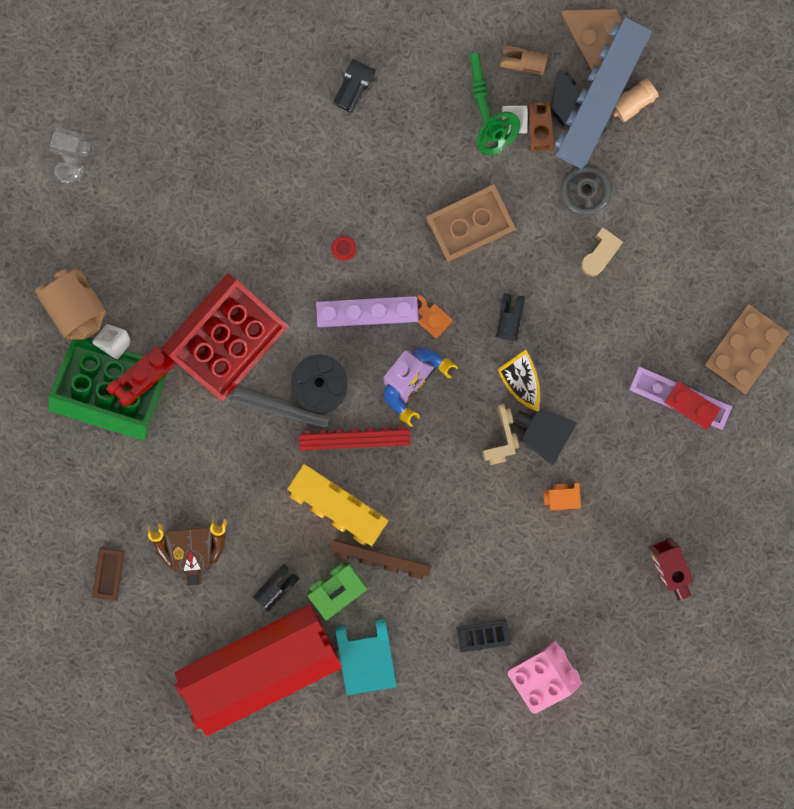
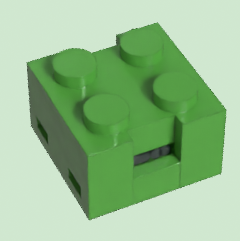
(337, 591)

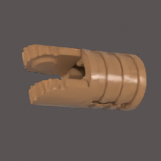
(530, 61)

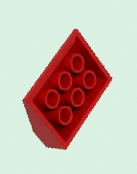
(224, 337)

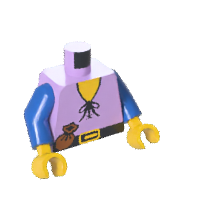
(408, 377)

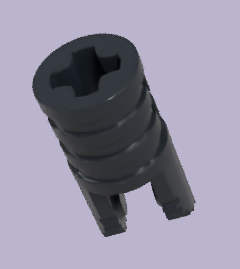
(509, 323)
(271, 592)

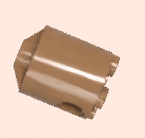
(72, 304)

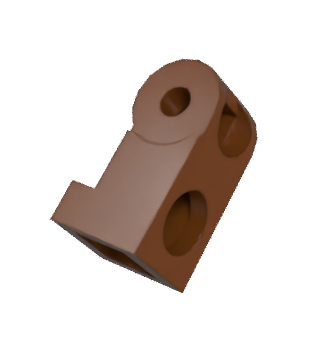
(540, 126)

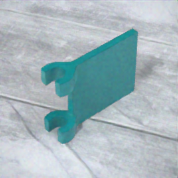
(366, 661)

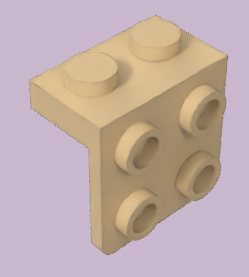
(499, 454)

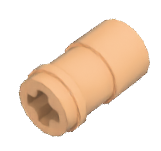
(634, 100)

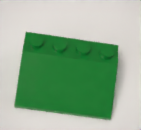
(83, 394)

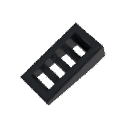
(484, 645)

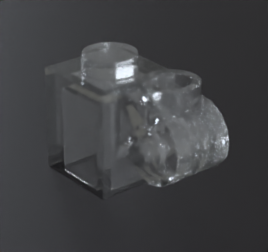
(72, 147)

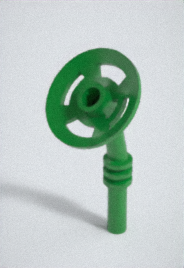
(493, 129)

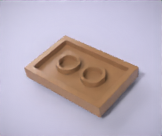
(470, 223)
(746, 349)

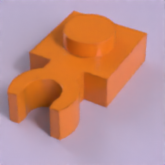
(433, 319)

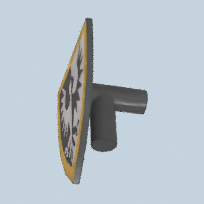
(523, 379)

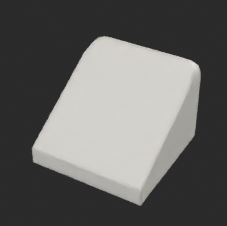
(521, 112)
(112, 340)

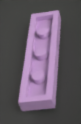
(367, 311)
(658, 388)

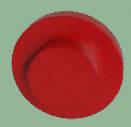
(343, 248)

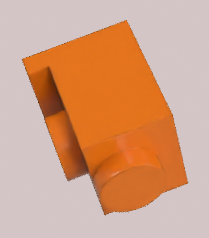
(562, 497)

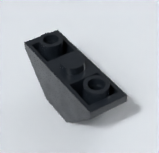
(565, 98)

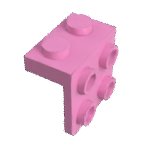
(545, 678)

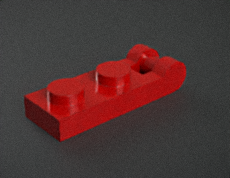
(141, 376)

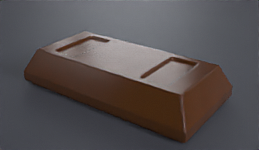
(108, 574)

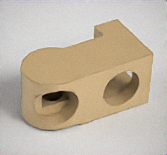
(596, 261)

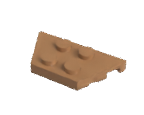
(591, 31)

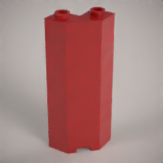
(257, 670)

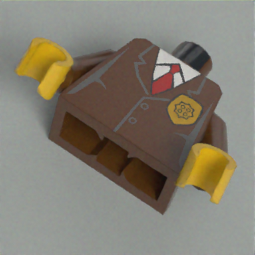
(190, 548)

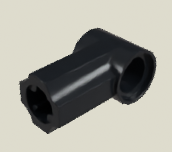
(355, 81)

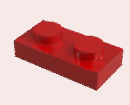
(692, 405)

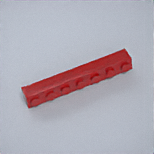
(354, 439)

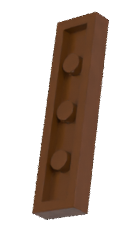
(390, 562)

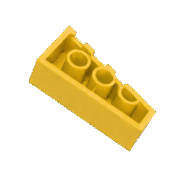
(338, 505)

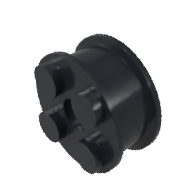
(319, 369)

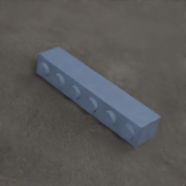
(603, 92)

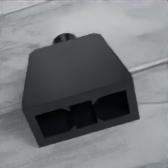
(545, 433)

